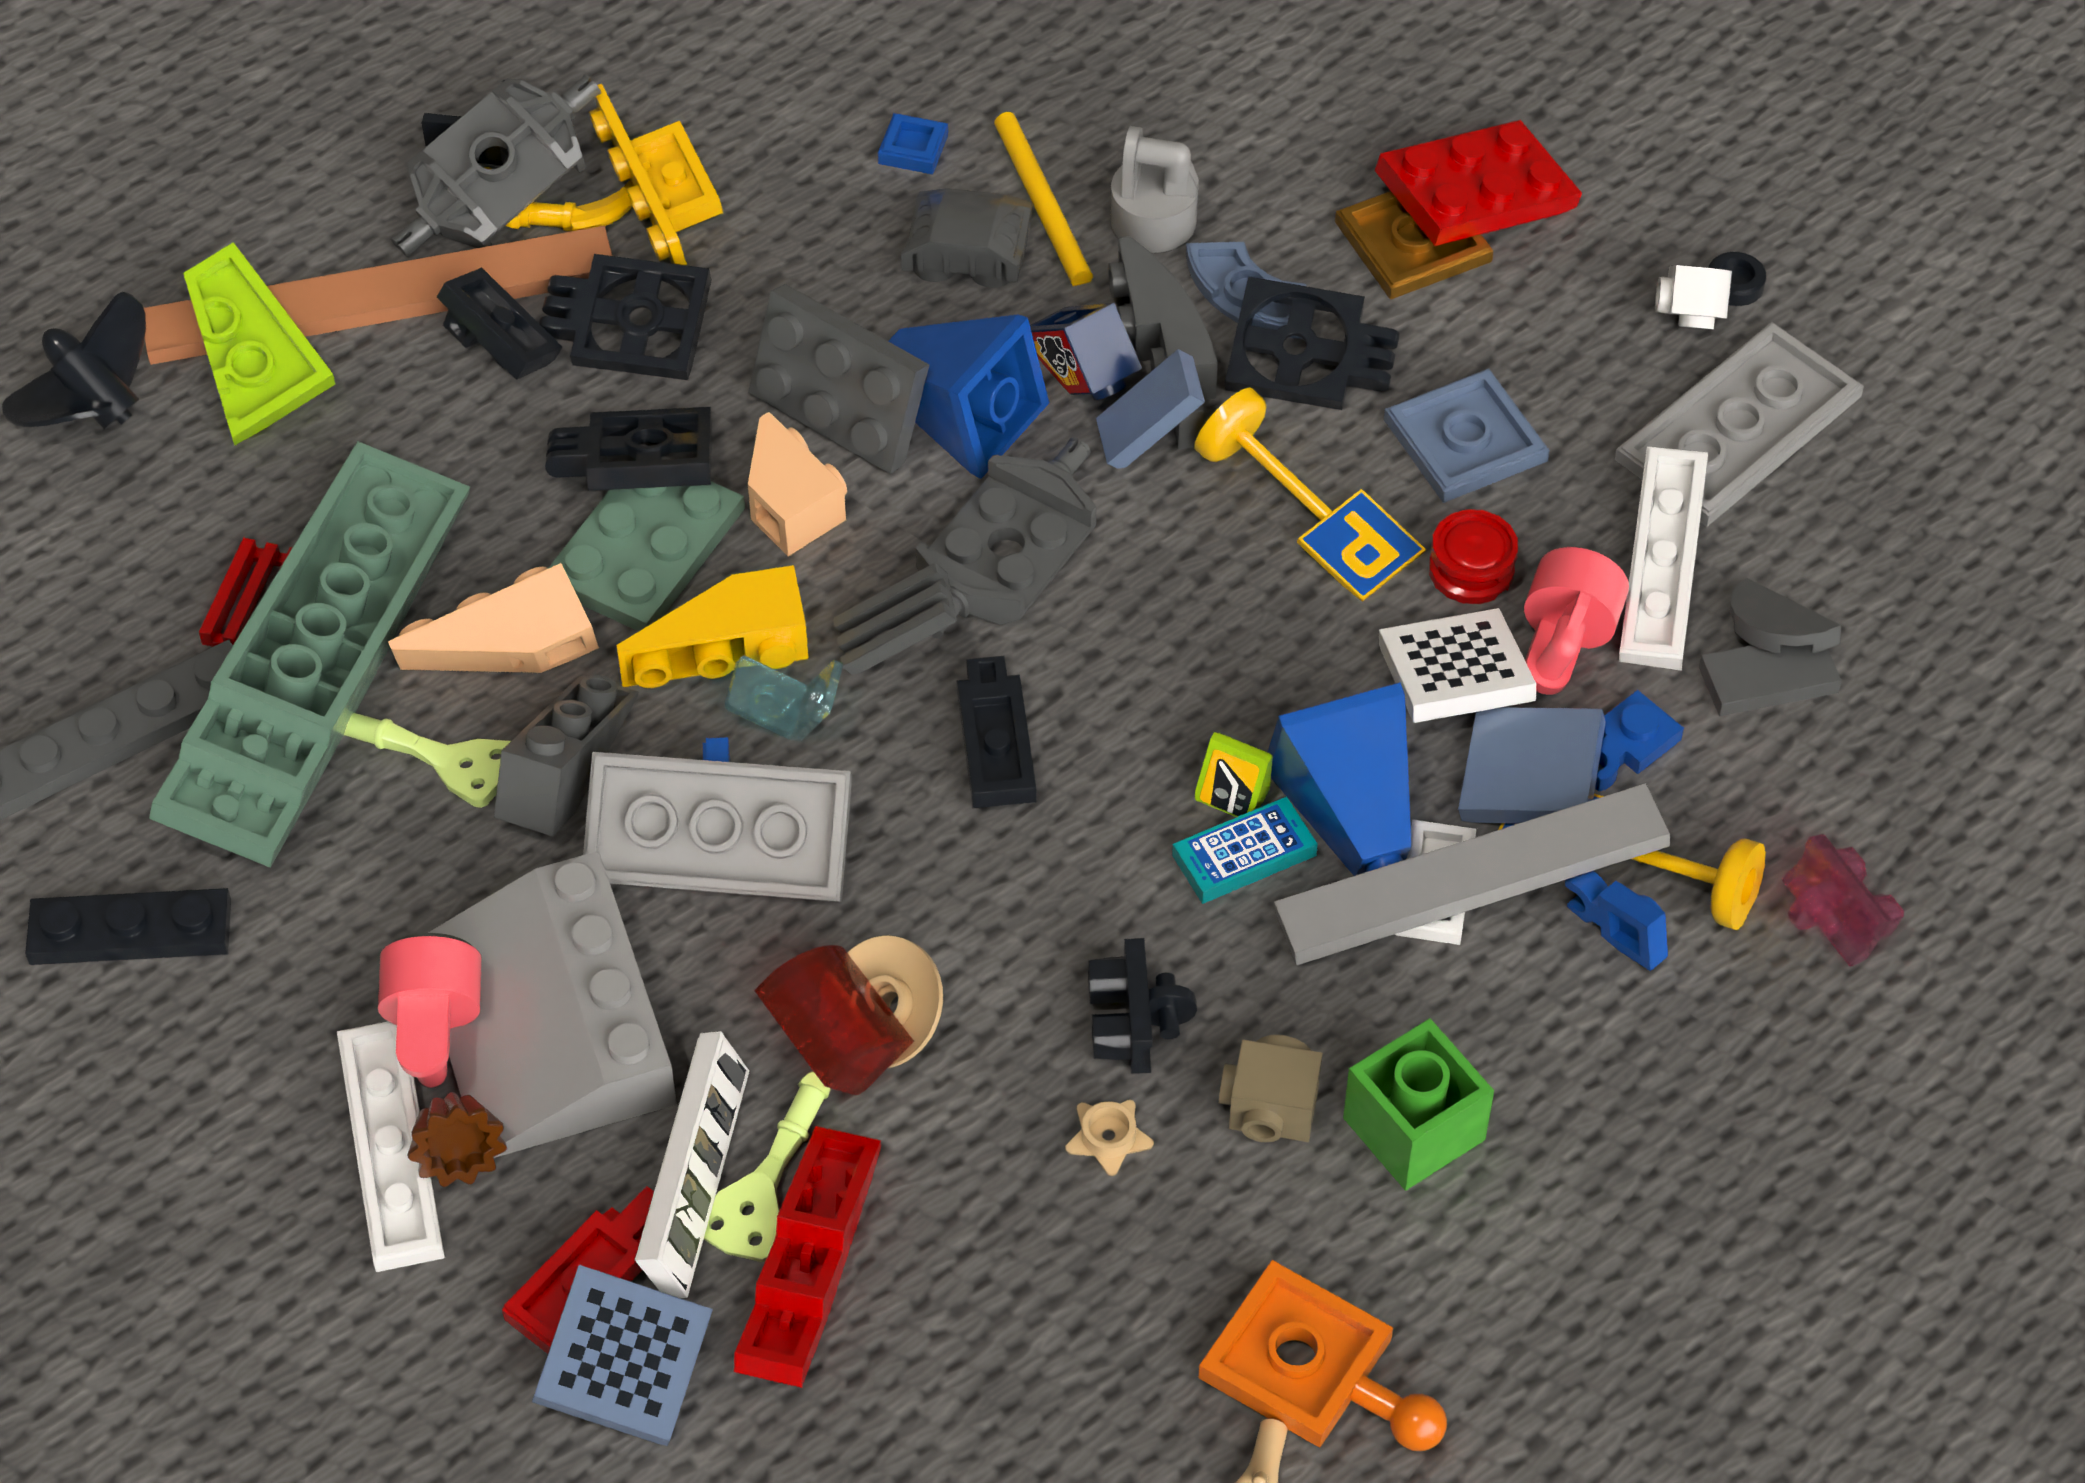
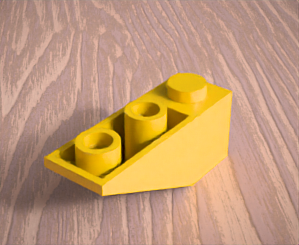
(740, 616)

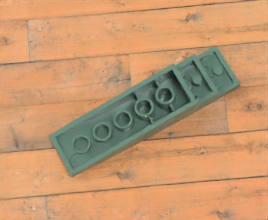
(308, 655)

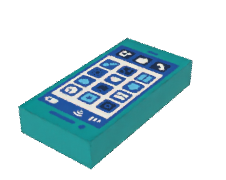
(1244, 850)

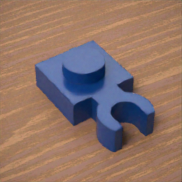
(1635, 735)
(1626, 919)

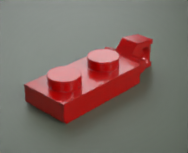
(601, 1243)

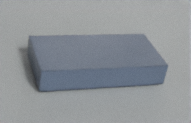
(1150, 409)

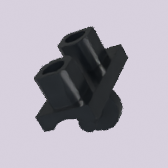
(1130, 1033)

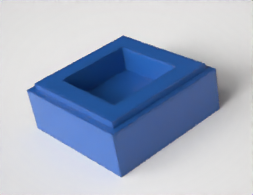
(913, 143)

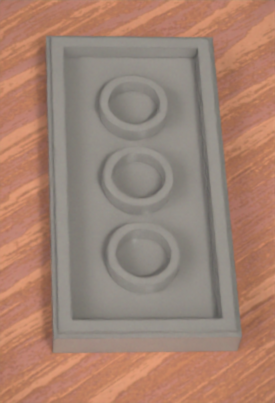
(1748, 415)
(719, 825)

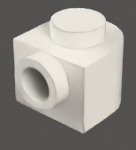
(1694, 295)

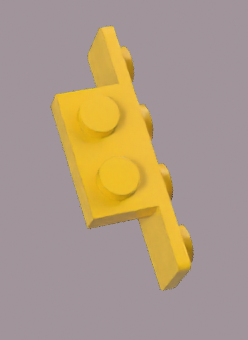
(665, 178)

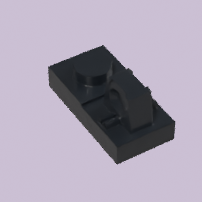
(489, 315)

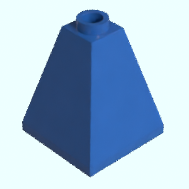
(978, 386)
(1349, 774)

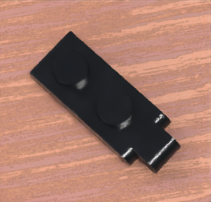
(995, 735)

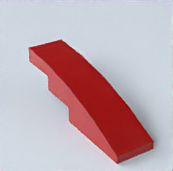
(807, 1256)

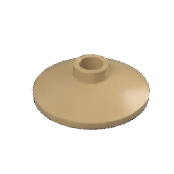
(905, 971)

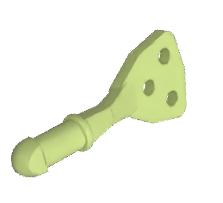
(443, 757)
(760, 1186)

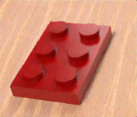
(1477, 182)

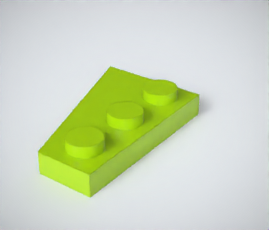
(252, 345)

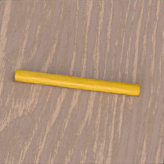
(1043, 199)

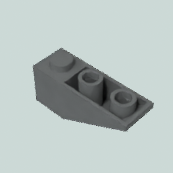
(549, 761)

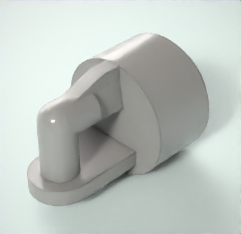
(1154, 193)

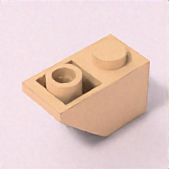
(790, 489)

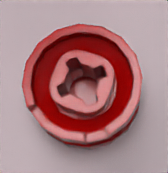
(1473, 556)

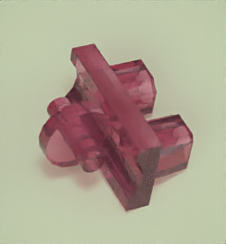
(1837, 901)

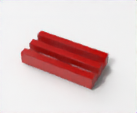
(233, 581)

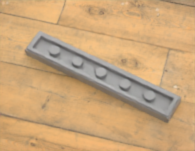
(1472, 874)

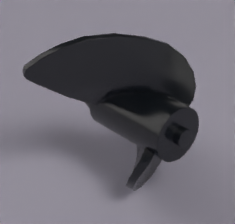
(87, 375)

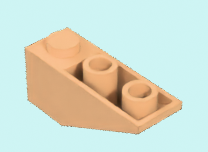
(513, 630)

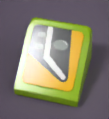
(1233, 776)

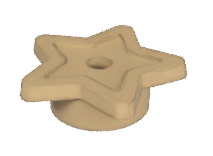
(1112, 1117)

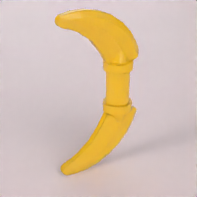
(575, 217)

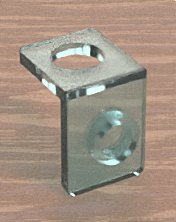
(779, 700)

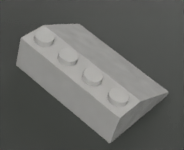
(562, 1009)

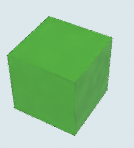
(1417, 1104)

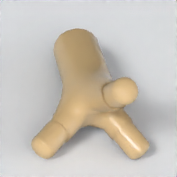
(1266, 1454)

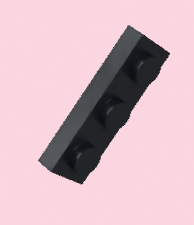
(128, 926)

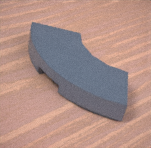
(1222, 276)

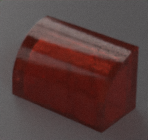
(834, 1018)

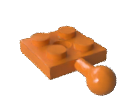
(1317, 1393)

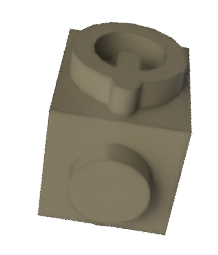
(1272, 1088)

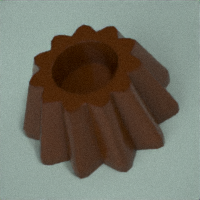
(455, 1140)

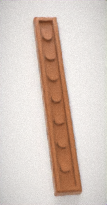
(391, 290)

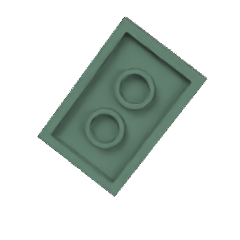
(646, 548)

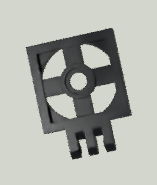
(581, 302)
(1352, 357)
(613, 433)

